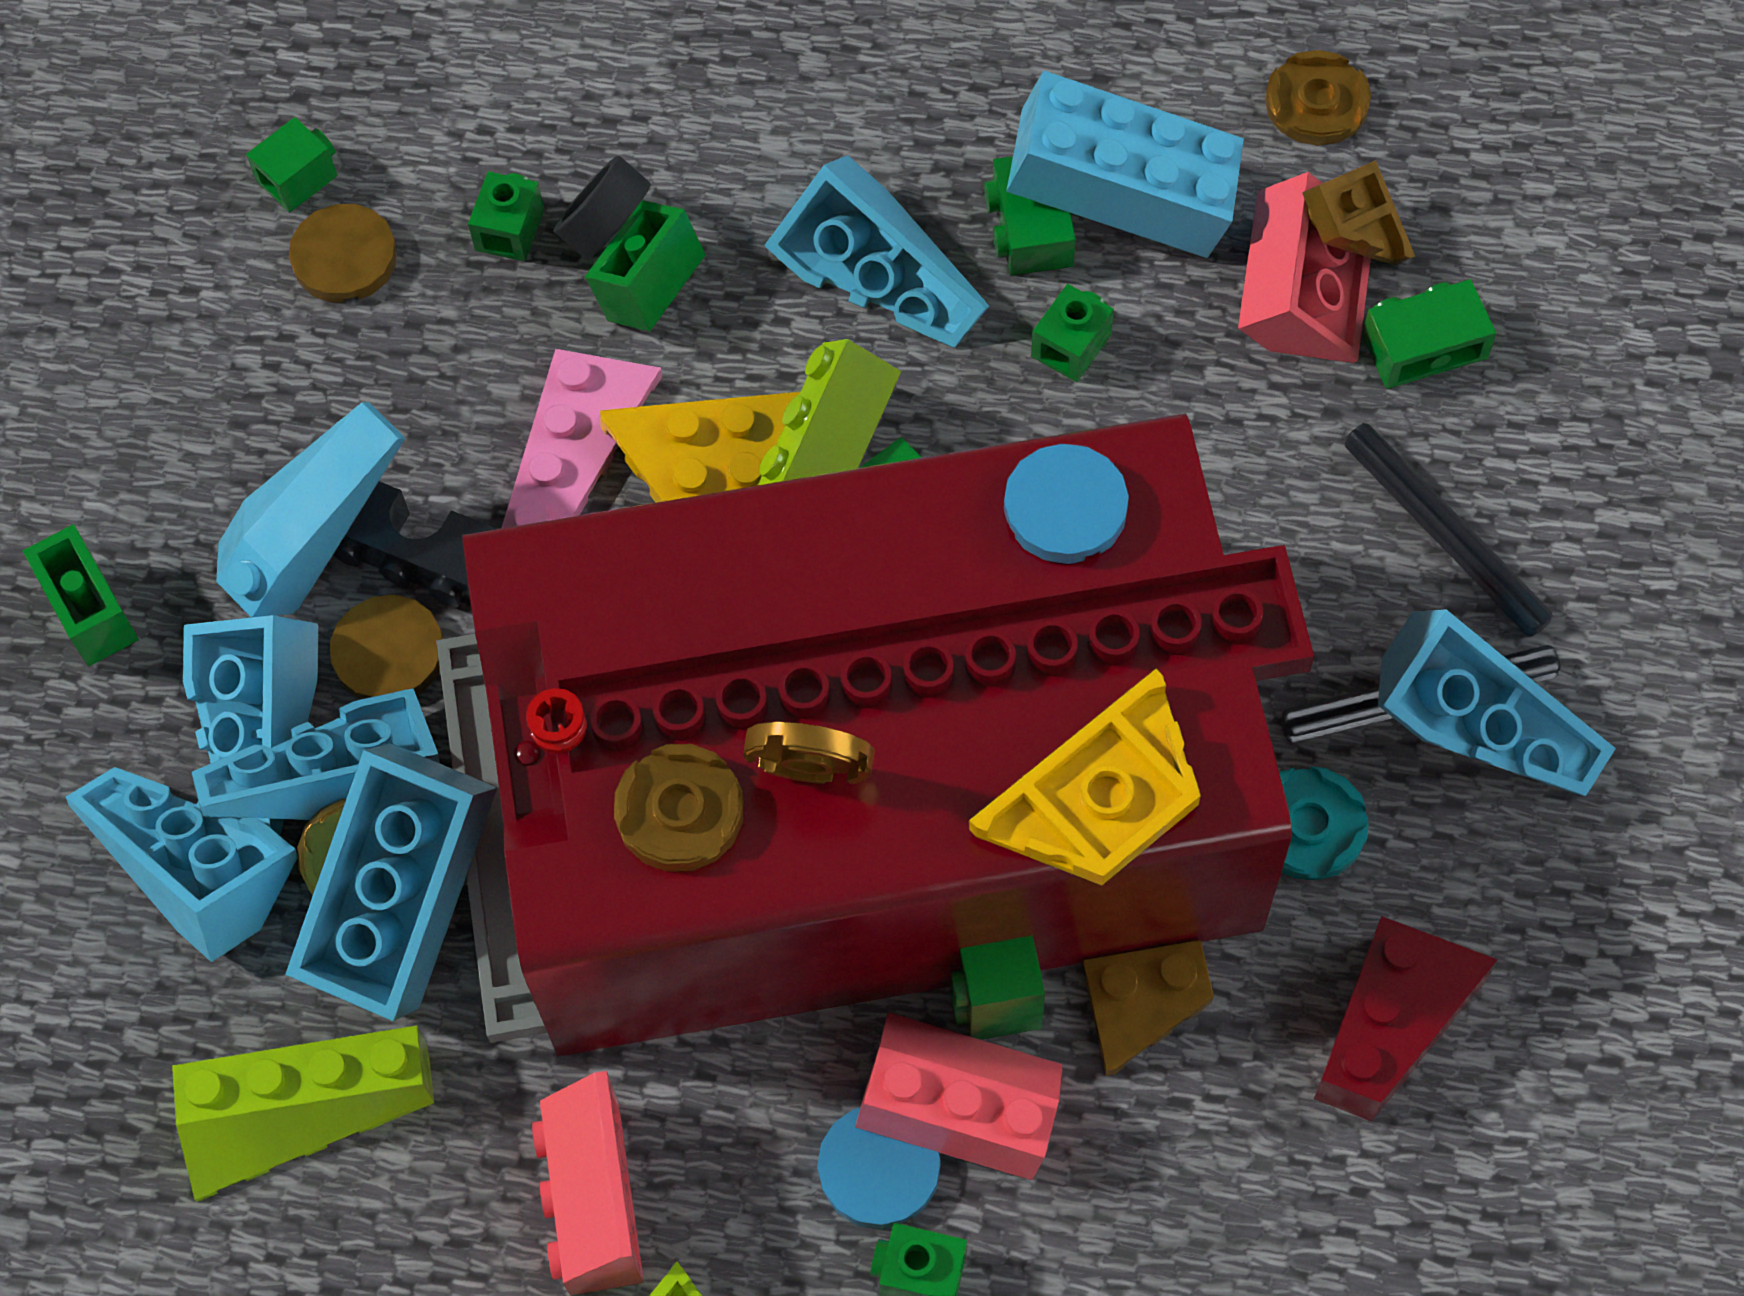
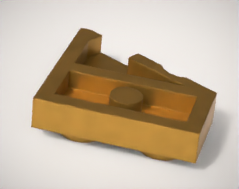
(1359, 215)
(1144, 997)

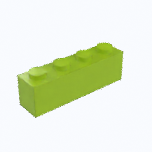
(832, 415)
(291, 1101)

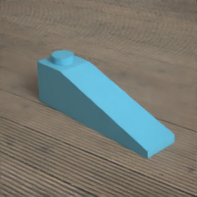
(866, 243)
(302, 514)
(250, 682)
(1477, 703)
(315, 764)
(200, 871)

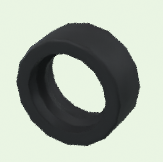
(602, 207)

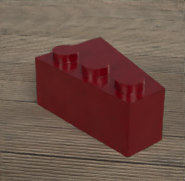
(1397, 1011)

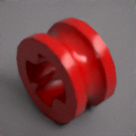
(546, 703)

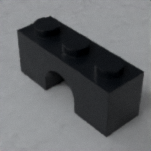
(429, 562)

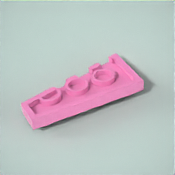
(566, 441)

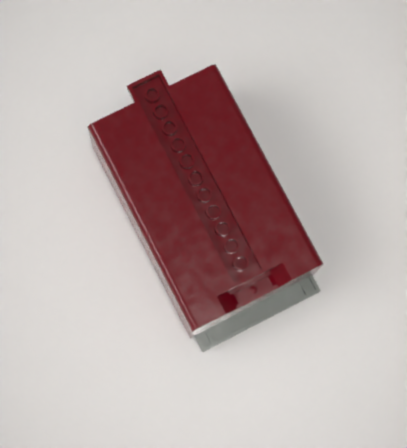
(886, 615)

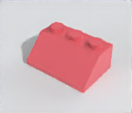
(1297, 289)
(961, 1096)
(587, 1187)

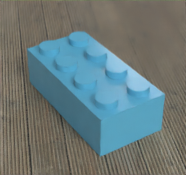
(1126, 164)
(391, 881)

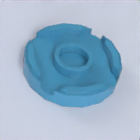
(1066, 503)
(875, 1176)

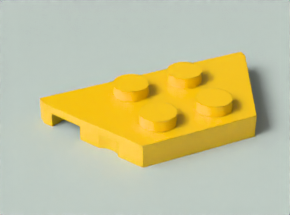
(698, 444)
(1100, 791)

